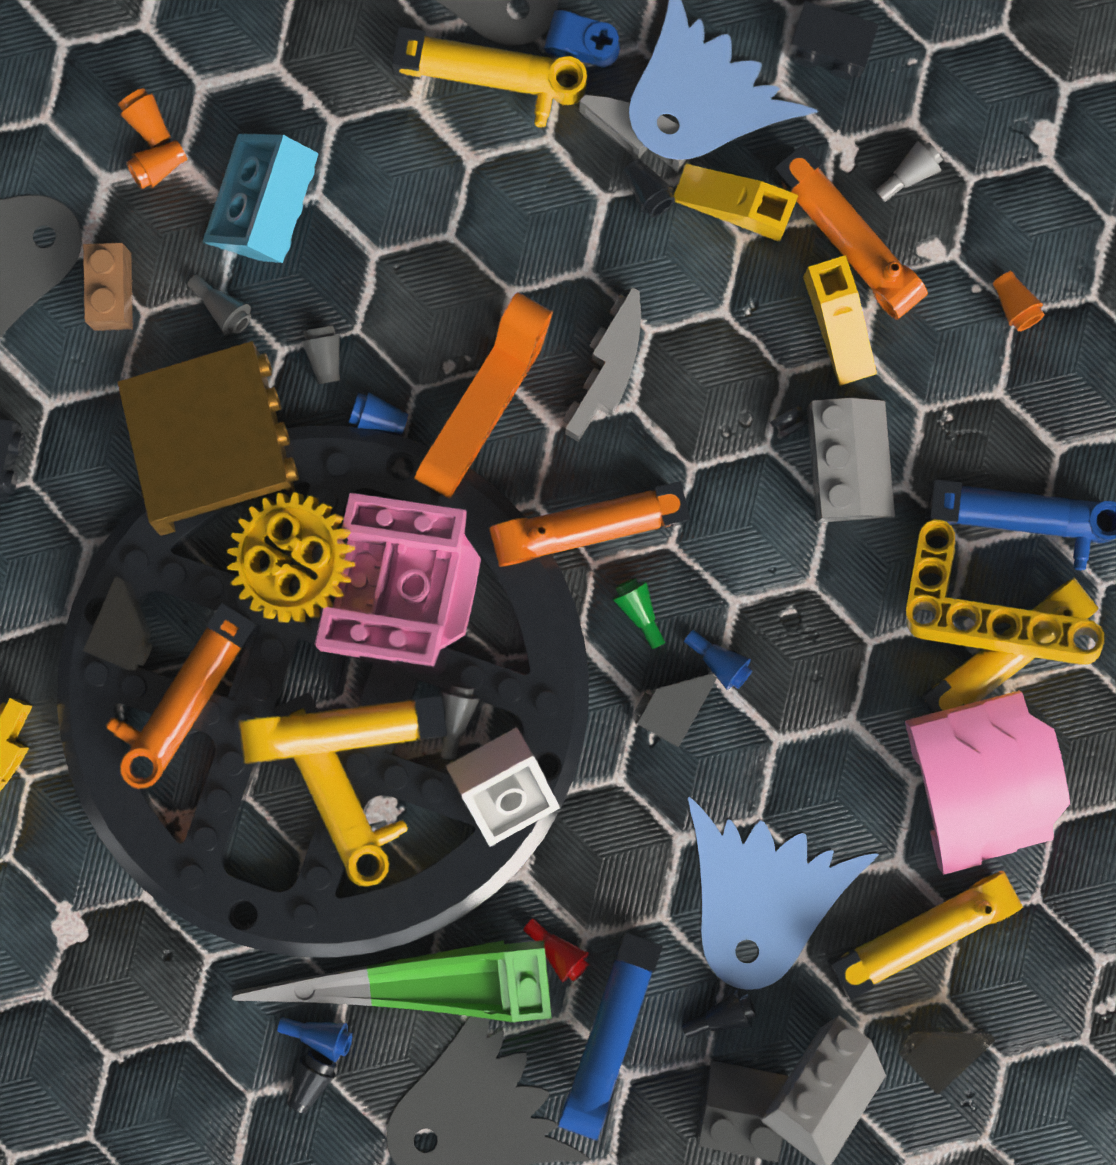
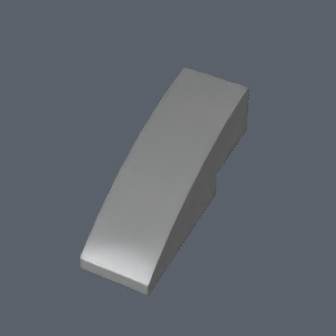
(614, 120)

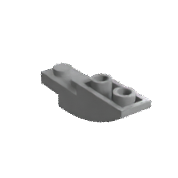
(615, 352)

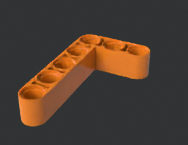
(490, 392)

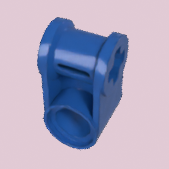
(578, 37)

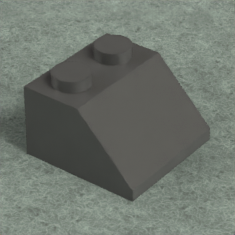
(733, 1111)

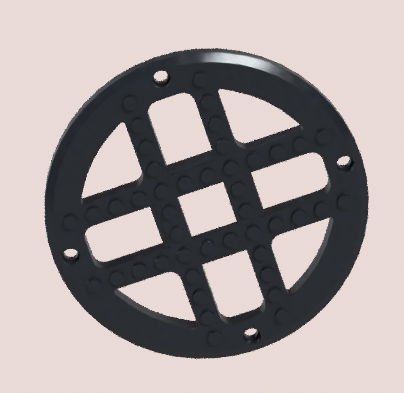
(311, 915)

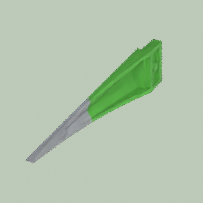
(472, 981)

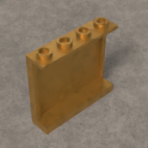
(206, 434)

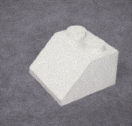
(503, 786)

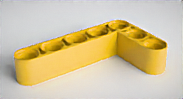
(987, 615)

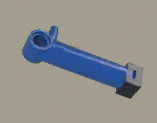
(1022, 513)
(609, 1036)

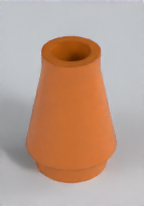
(144, 116)
(155, 164)
(1018, 303)

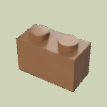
(108, 286)

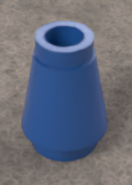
(377, 414)

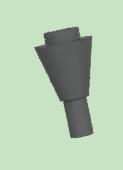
(227, 311)
(458, 709)

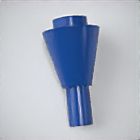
(725, 664)
(326, 1038)

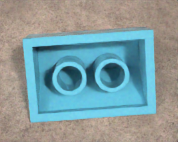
(261, 196)

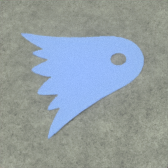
(702, 91)
(762, 897)

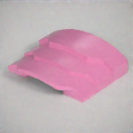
(407, 583)
(988, 779)

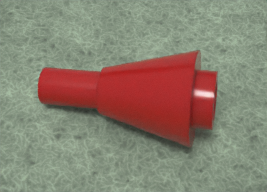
(563, 956)

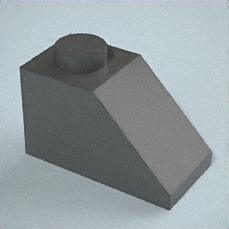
(673, 708)

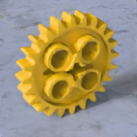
(310, 527)

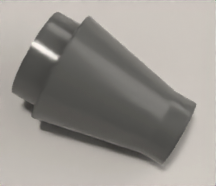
(323, 353)

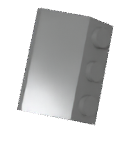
(850, 459)
(827, 1092)

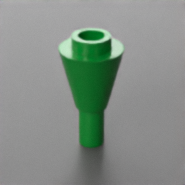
(636, 603)

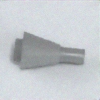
(917, 165)

